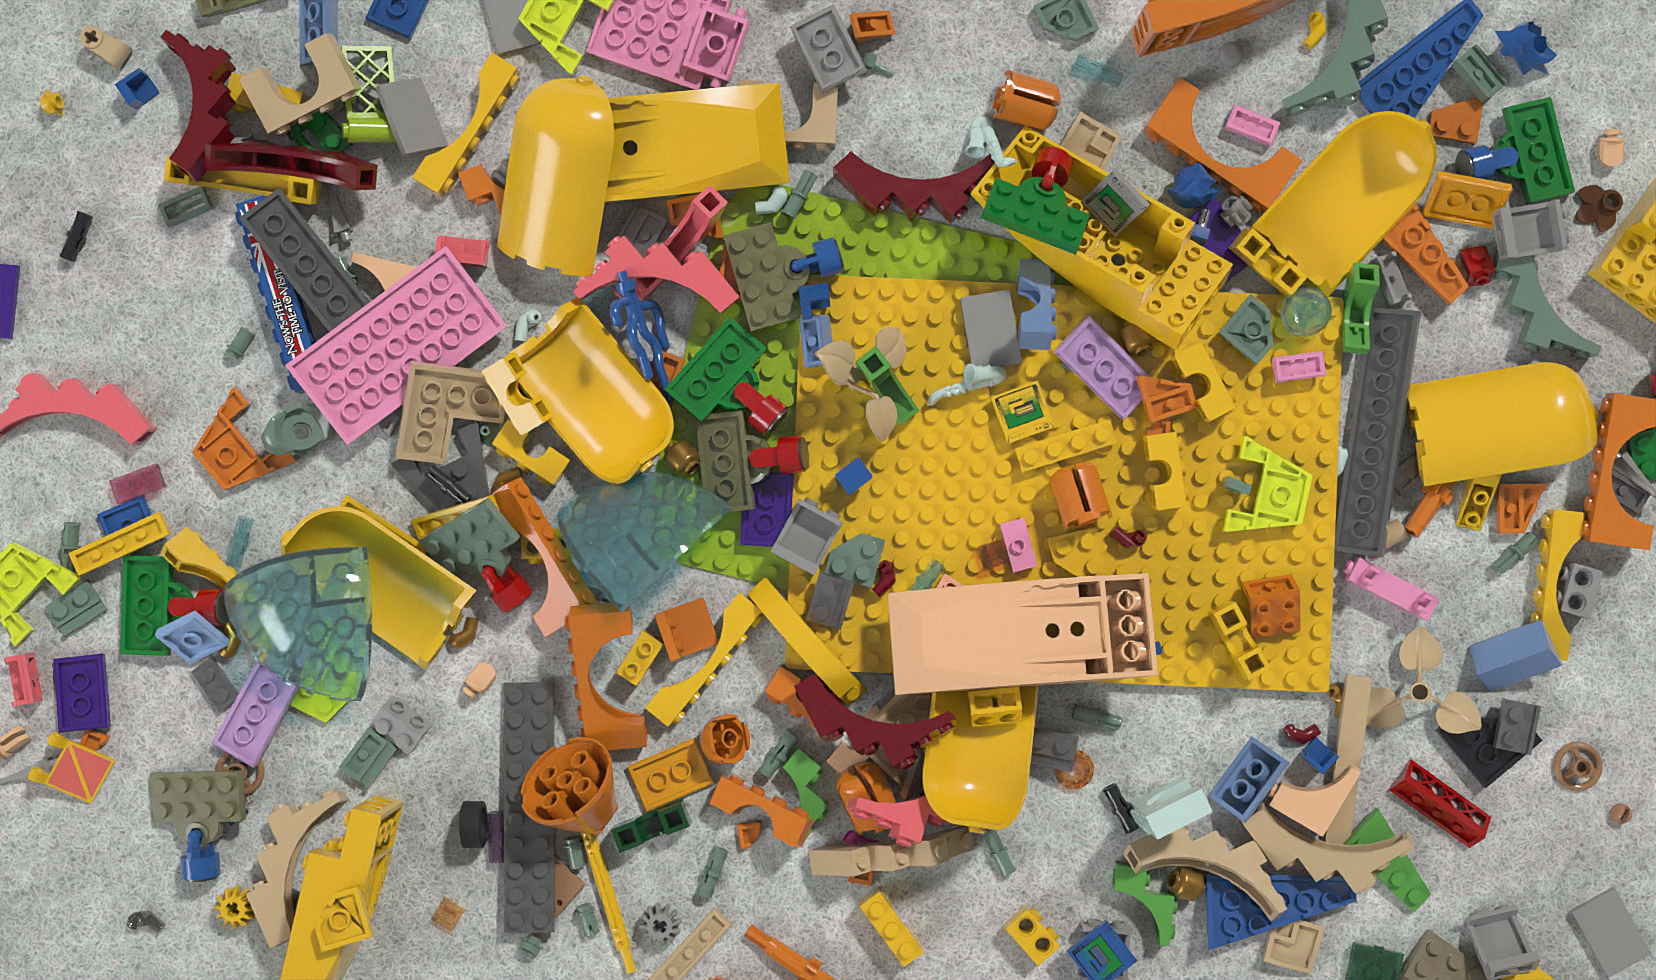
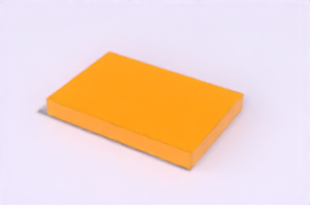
(1465, 199)
(670, 774)

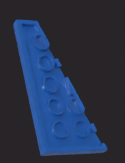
(1415, 70)
(1236, 916)

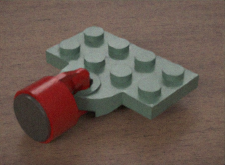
(477, 544)

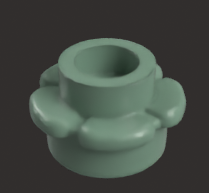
(531, 945)

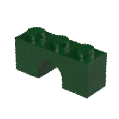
(650, 825)

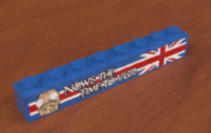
(282, 299)

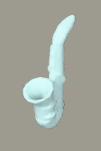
(981, 134)
(974, 378)

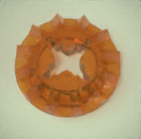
(1079, 779)

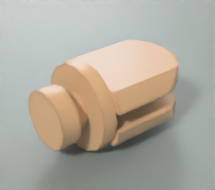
(1610, 149)
(479, 679)
(13, 741)

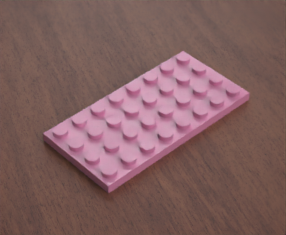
(363, 364)

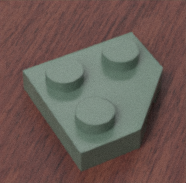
(1066, 18)
(1249, 330)
(856, 559)

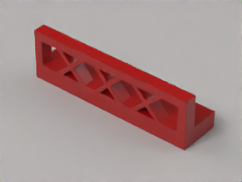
(1440, 808)

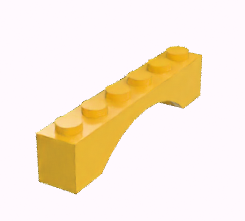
(441, 167)
(296, 188)
(1561, 532)
(190, 555)
(671, 699)

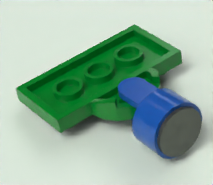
(1527, 153)

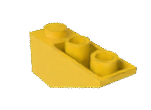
(1476, 501)

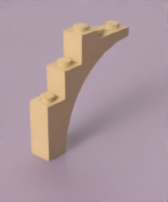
(291, 828)
(1211, 854)
(888, 855)
(1321, 858)

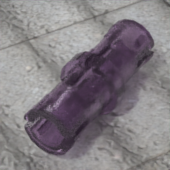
(495, 836)

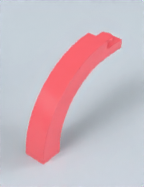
(691, 231)

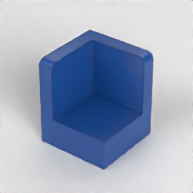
(137, 88)
(813, 297)
(853, 476)
(1318, 755)

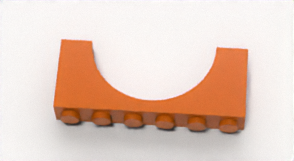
(1174, 128)
(1604, 516)
(564, 580)
(590, 630)

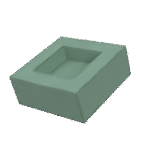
(1236, 485)

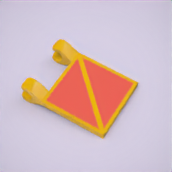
(76, 771)

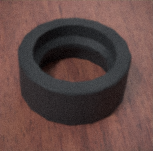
(473, 824)

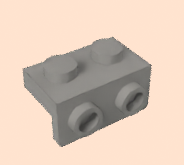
(400, 724)

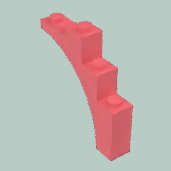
(660, 263)
(109, 406)
(903, 819)

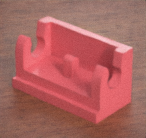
(467, 251)
(24, 679)

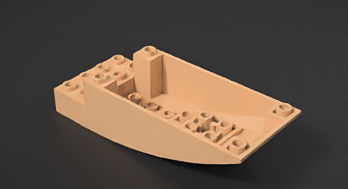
(999, 639)

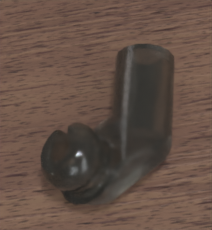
(145, 918)

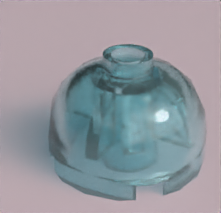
(1305, 311)

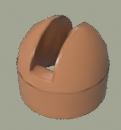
(1618, 812)

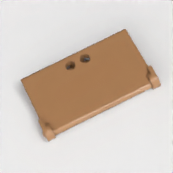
(566, 888)

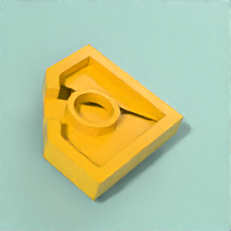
(1079, 553)
(344, 920)

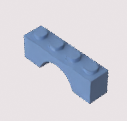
(1035, 283)

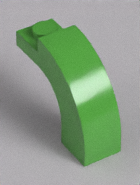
(1358, 298)

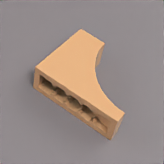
(386, 271)
(1313, 805)

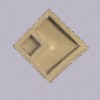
(1091, 140)
(1294, 945)

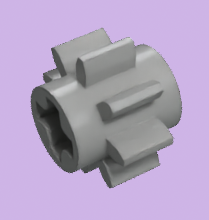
(1236, 211)

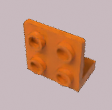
(1273, 606)
(686, 629)

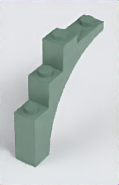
(1354, 53)
(1541, 324)

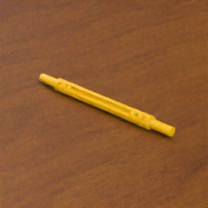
(609, 900)

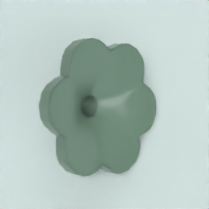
(493, 430)

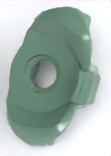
(279, 433)

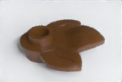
(1595, 207)

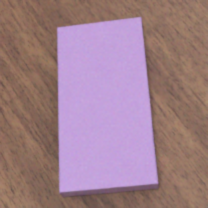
(1102, 366)
(255, 716)

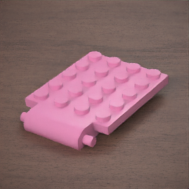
(672, 39)

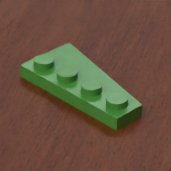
(1400, 874)

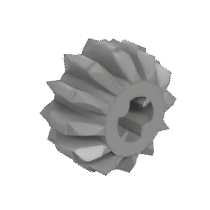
(660, 915)

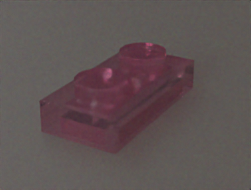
(137, 483)

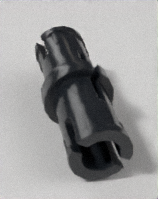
(76, 236)
(447, 485)
(1120, 808)

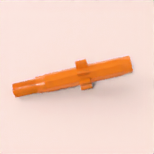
(1427, 507)
(786, 956)

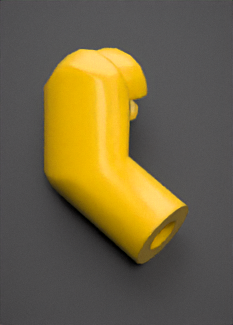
(1317, 29)

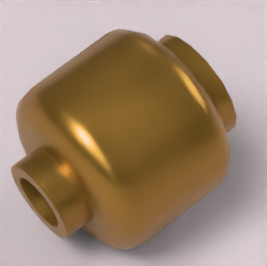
(1136, 339)
(681, 458)
(1186, 883)

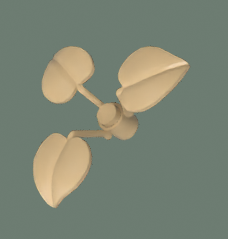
(838, 360)
(1420, 652)

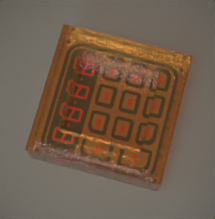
(993, 554)
(448, 914)

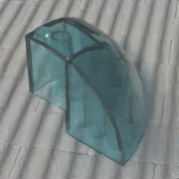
(636, 530)
(308, 618)

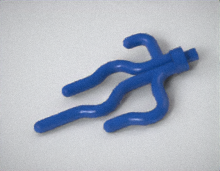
(636, 320)

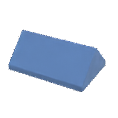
(315, 20)
(1515, 655)
(1248, 779)

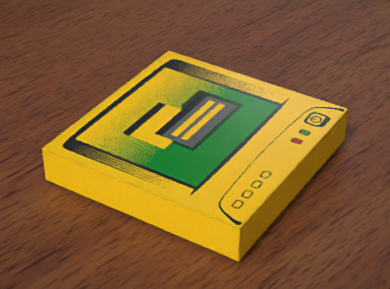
(1022, 412)

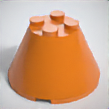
(572, 787)

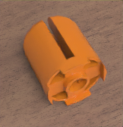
(1027, 101)
(1067, 498)
(866, 784)

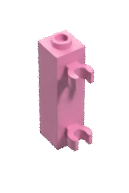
(1390, 588)

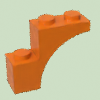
(480, 187)

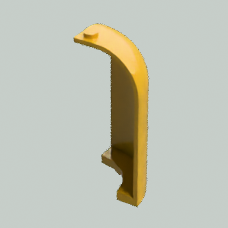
(558, 176)
(1351, 196)
(596, 394)
(1501, 422)
(411, 594)
(979, 772)

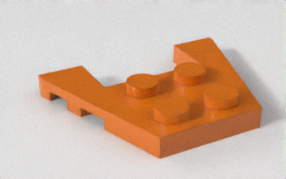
(229, 454)

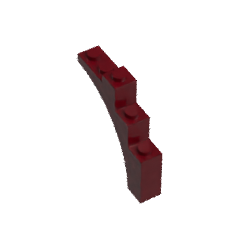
(210, 102)
(292, 161)
(877, 189)
(897, 740)

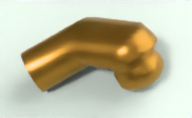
(506, 477)
(466, 636)
(234, 642)
(1336, 693)

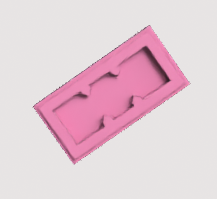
(1252, 125)
(1298, 366)
(1018, 545)

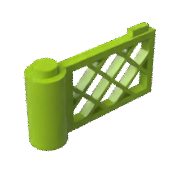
(367, 126)

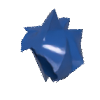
(1526, 47)
(1193, 187)

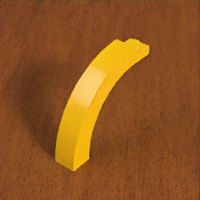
(806, 642)

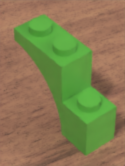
(885, 383)
(803, 770)
(1160, 903)

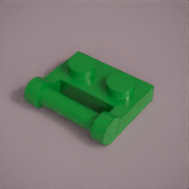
(323, 130)

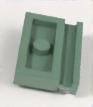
(1479, 73)
(76, 608)
(368, 757)

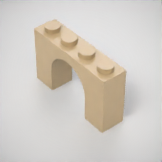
(335, 84)
(821, 126)

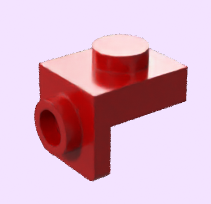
(1477, 265)

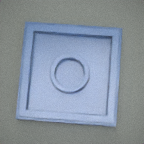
(192, 637)

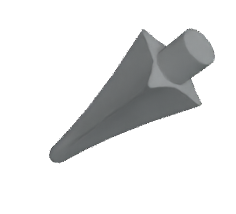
(340, 222)
(1626, 466)
(44, 764)

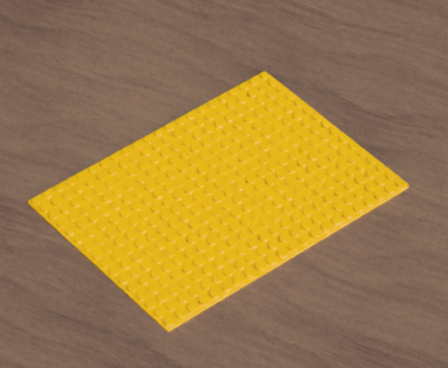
(953, 478)

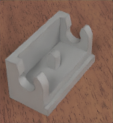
(1391, 279)

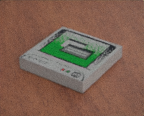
(1115, 202)

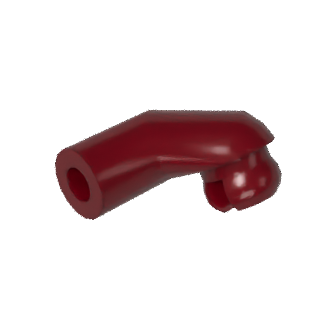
(1130, 539)
(887, 577)
(1301, 736)

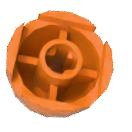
(725, 739)

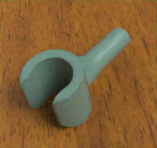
(869, 61)

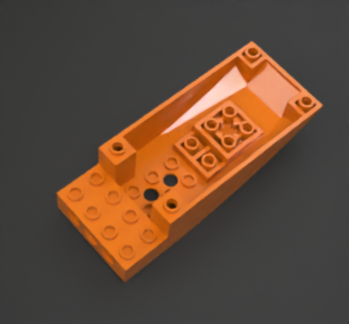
(1182, 22)

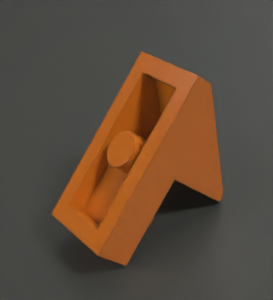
(872, 25)

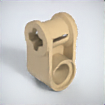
(107, 47)

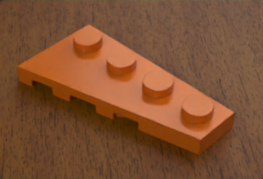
(1425, 255)

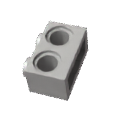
(1584, 593)

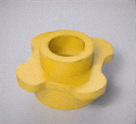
(52, 103)

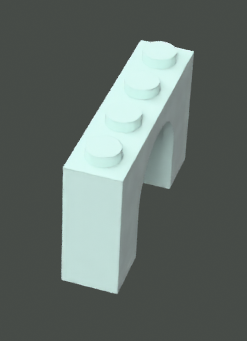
(1170, 808)

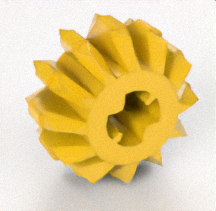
(227, 911)

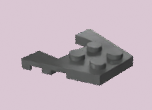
(467, 470)

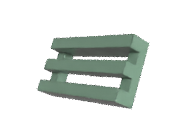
(204, 199)

